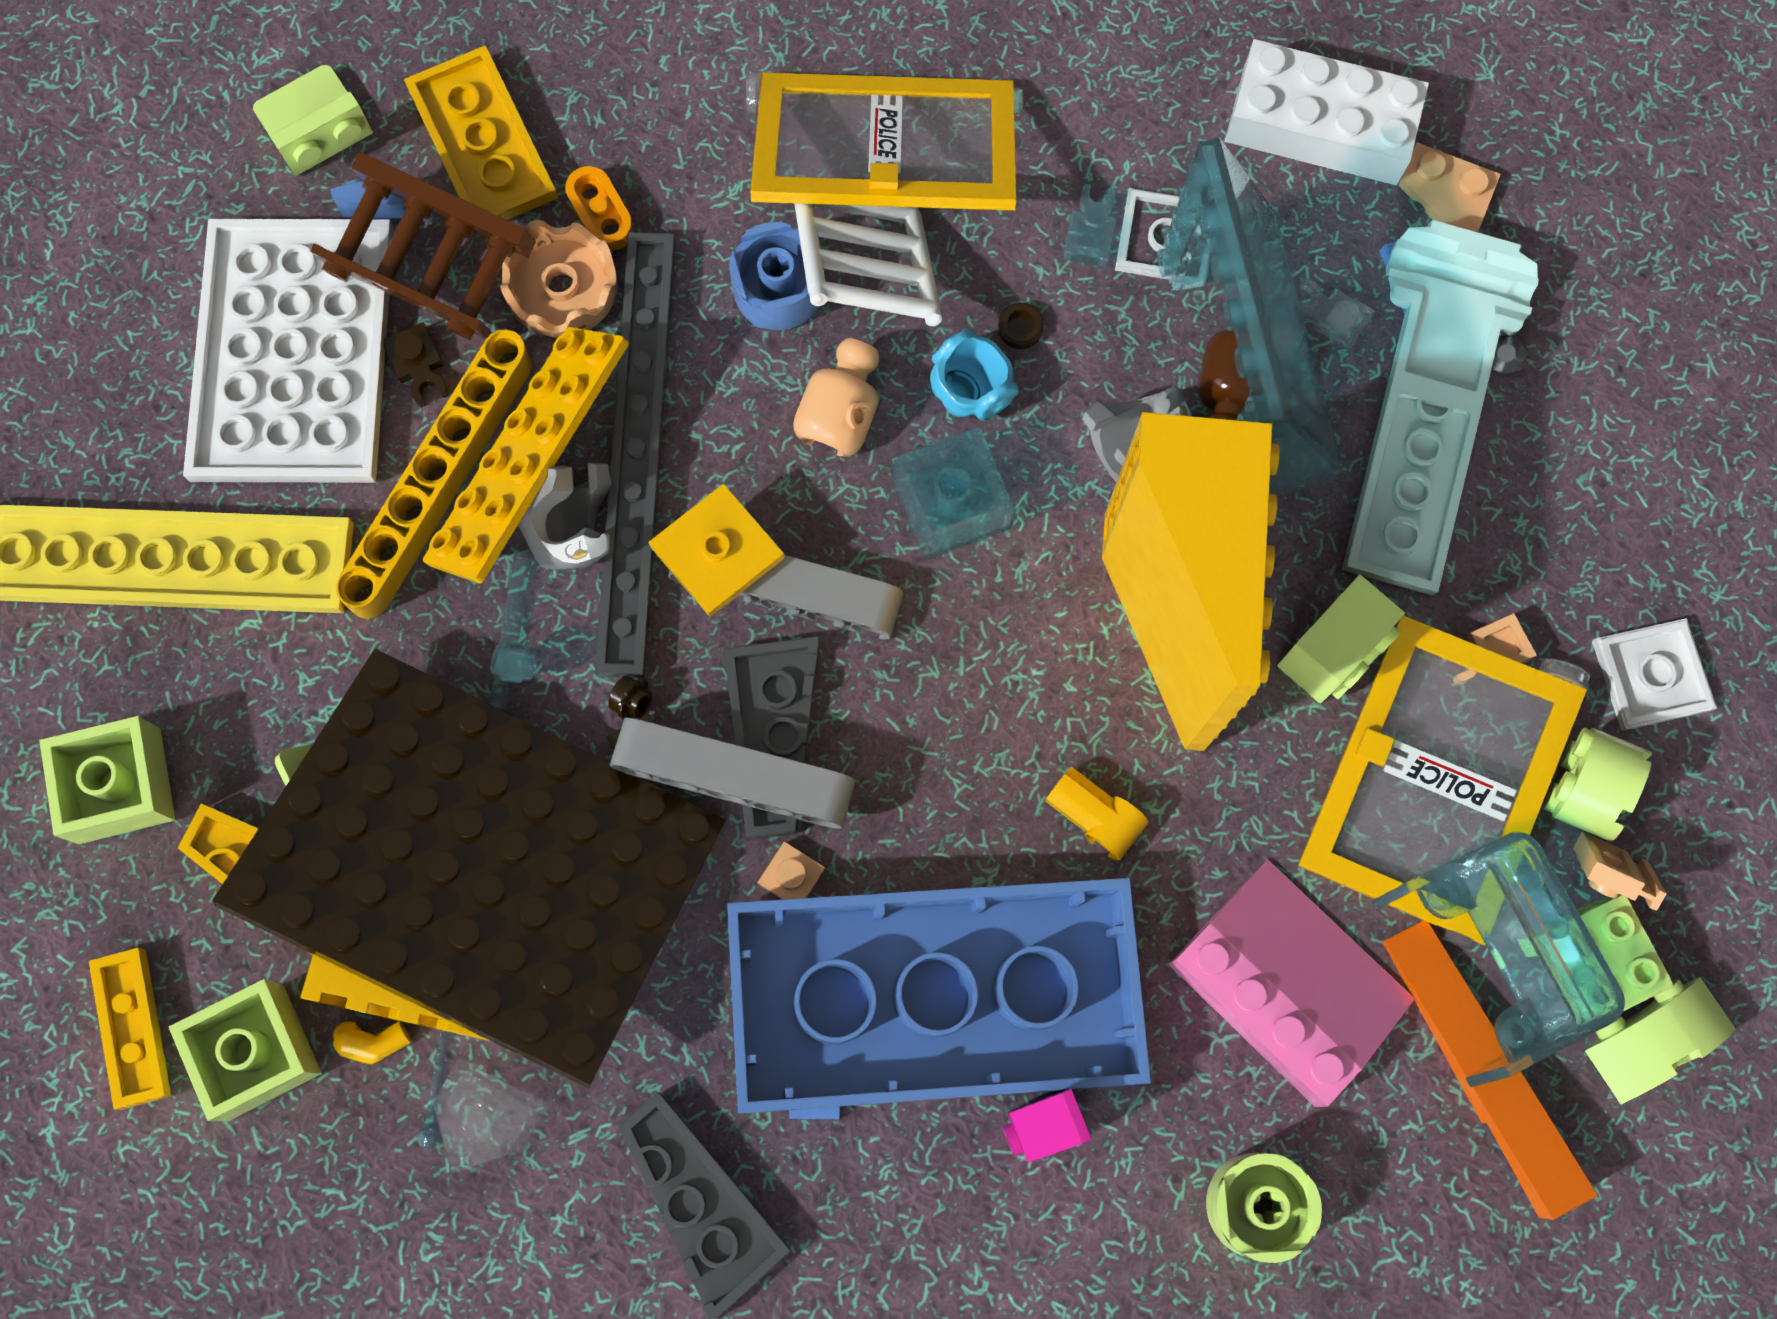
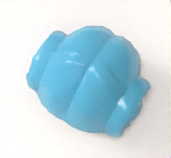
(972, 376)

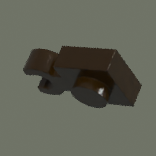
(414, 358)

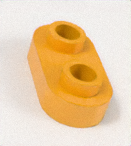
(602, 209)

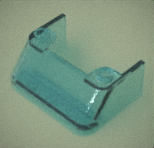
(1536, 943)

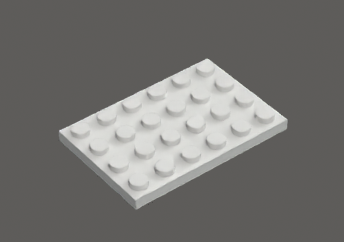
(286, 356)

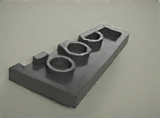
(772, 711)
(710, 1219)

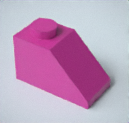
(1046, 1127)

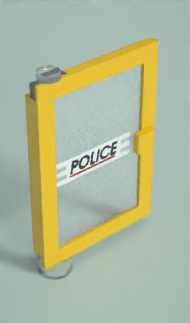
(883, 140)
(1441, 764)

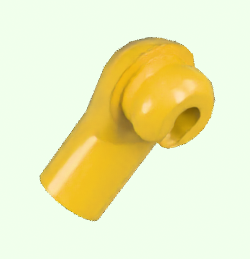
(366, 1047)

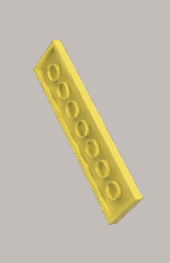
(173, 558)

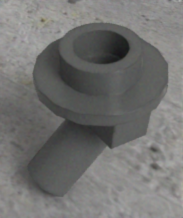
(1509, 354)

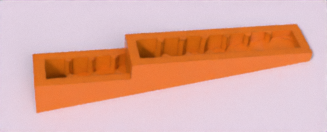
(1507, 1105)

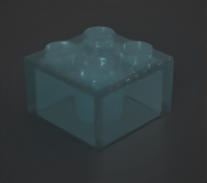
(952, 493)

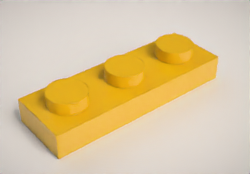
(129, 1029)

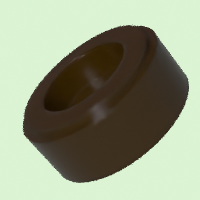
(1020, 325)

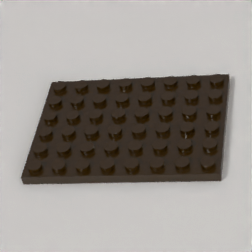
(474, 867)

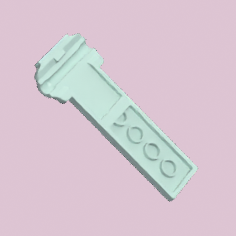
(1457, 300)

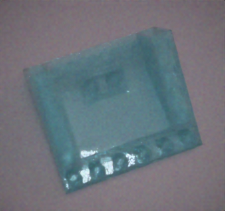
(1233, 239)

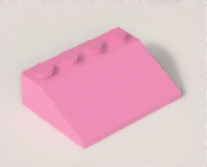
(1293, 984)

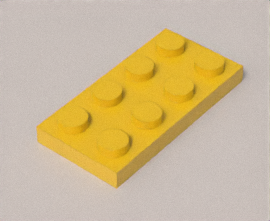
(481, 135)

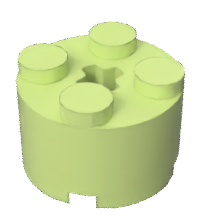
(1600, 783)
(1281, 1231)

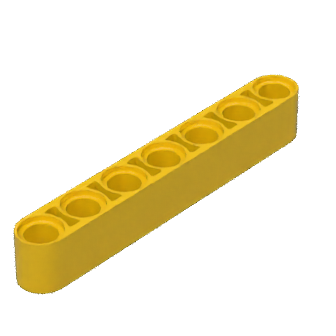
(436, 495)

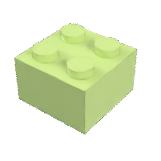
(1343, 641)
(107, 780)
(244, 1050)

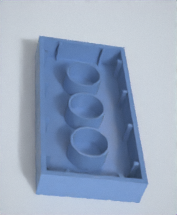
(935, 995)

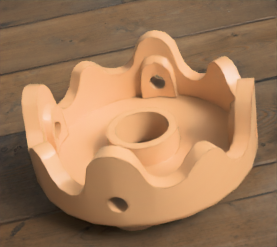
(558, 252)

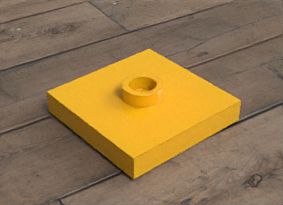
(716, 550)

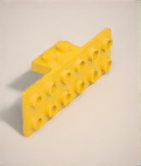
(524, 451)

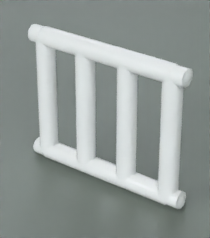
(913, 243)

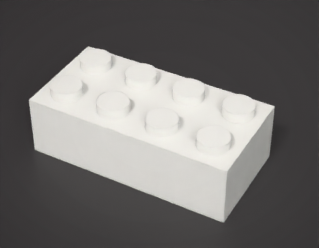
(1327, 112)

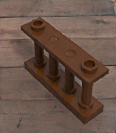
(420, 201)

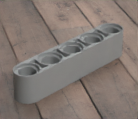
(827, 593)
(733, 773)

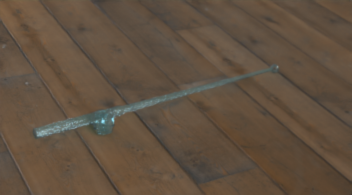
(509, 665)

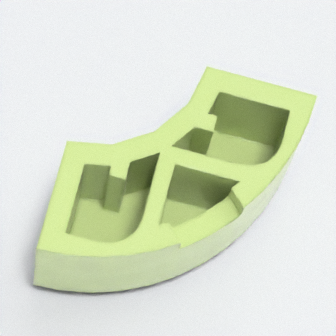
(1655, 1041)

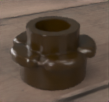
(630, 697)

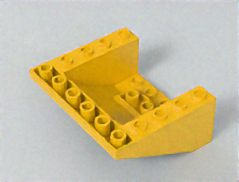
(1194, 562)

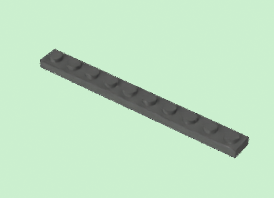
(636, 457)

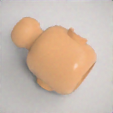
(839, 400)

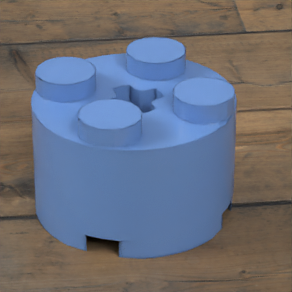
(761, 297)

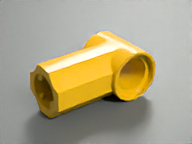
(1102, 818)

